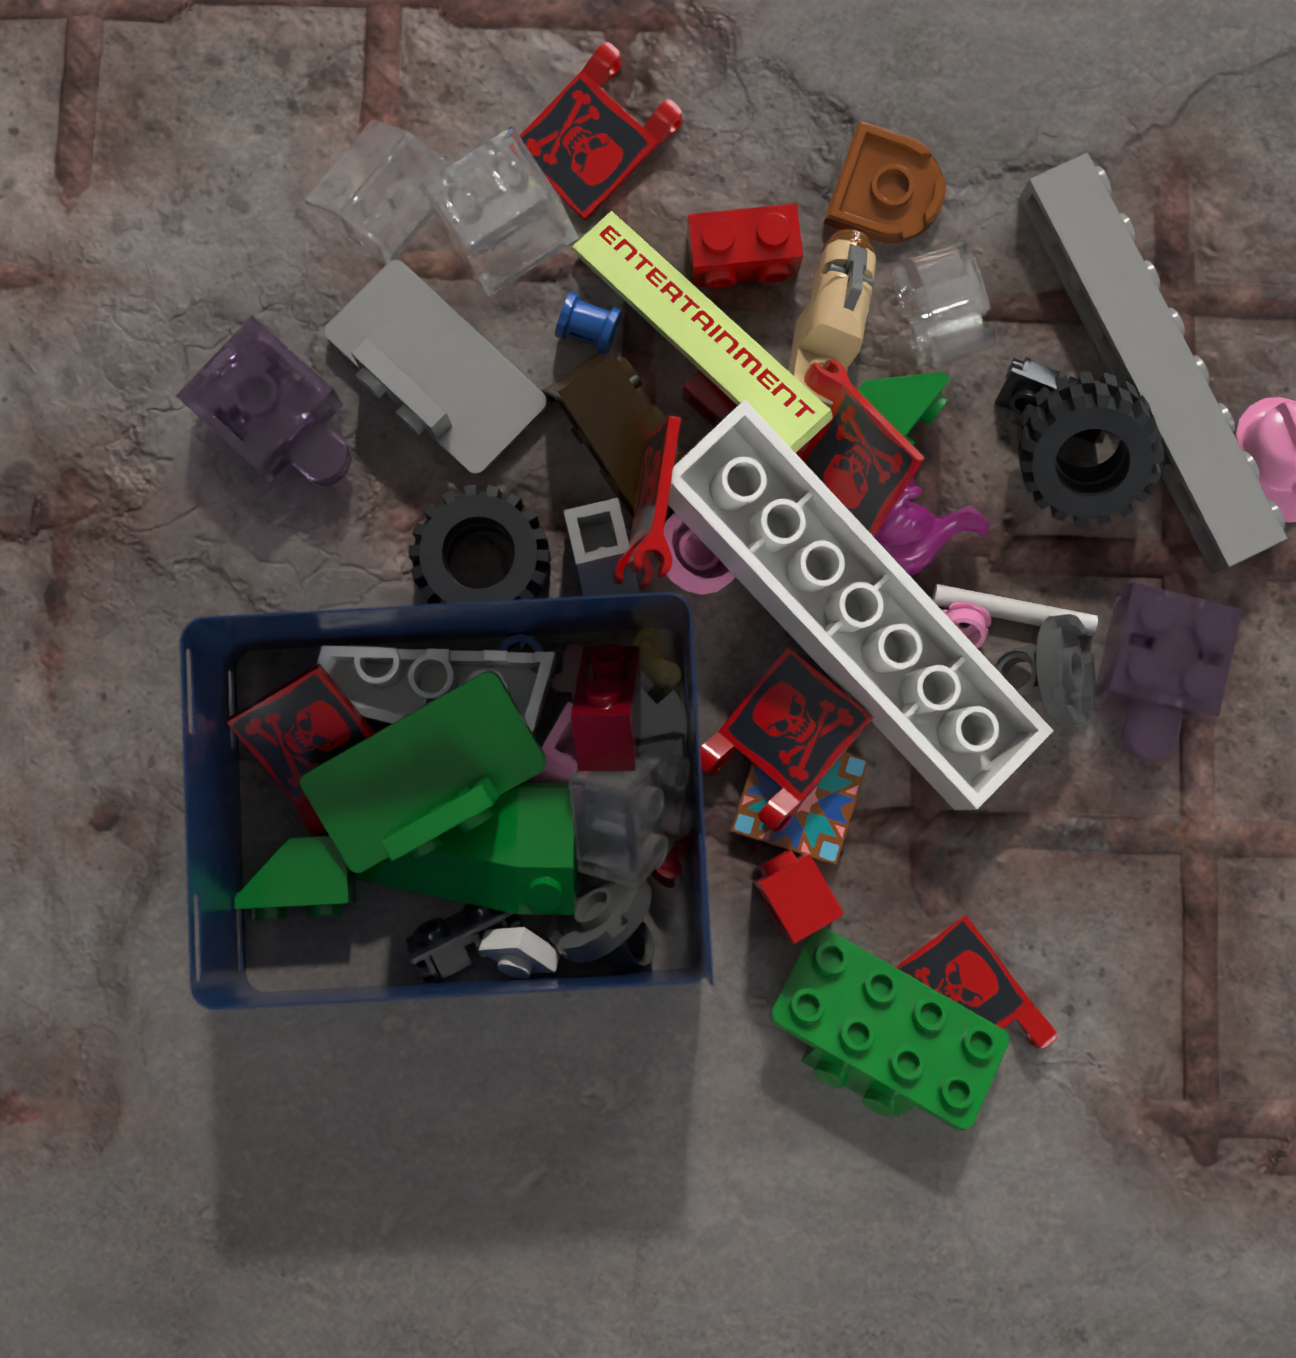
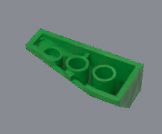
(510, 863)

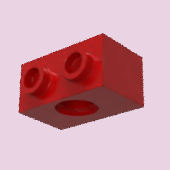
(796, 895)

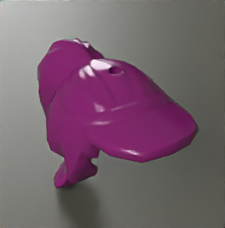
(916, 535)

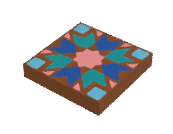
(820, 820)

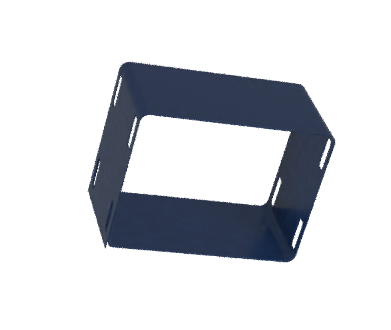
(214, 773)

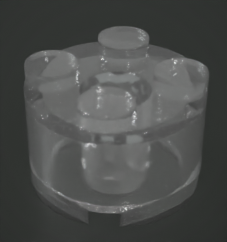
(945, 304)

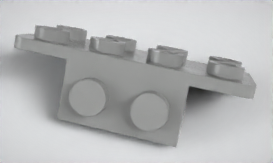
(435, 368)

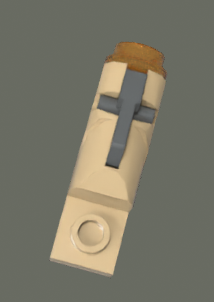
(838, 306)

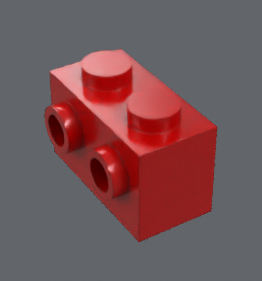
(744, 245)

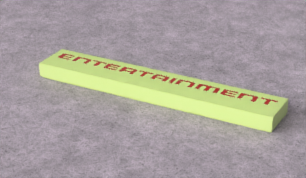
(701, 331)

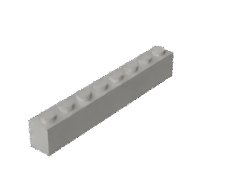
(1146, 346)

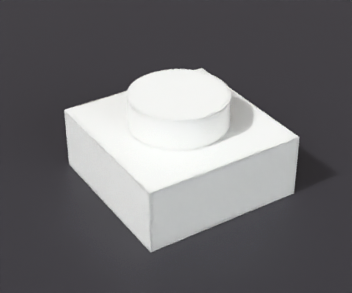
(519, 952)

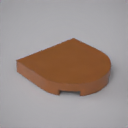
(887, 186)

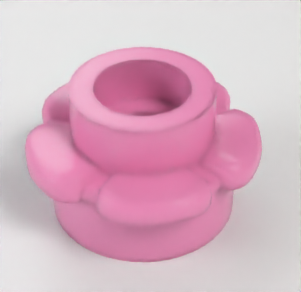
(971, 620)

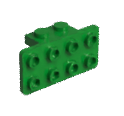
(425, 774)
(887, 1033)

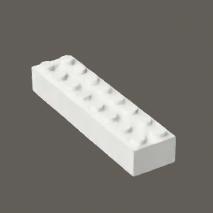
(854, 609)

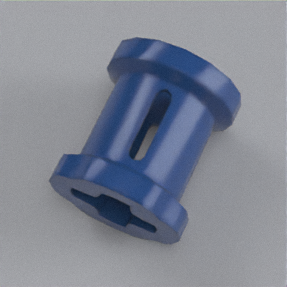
(588, 323)

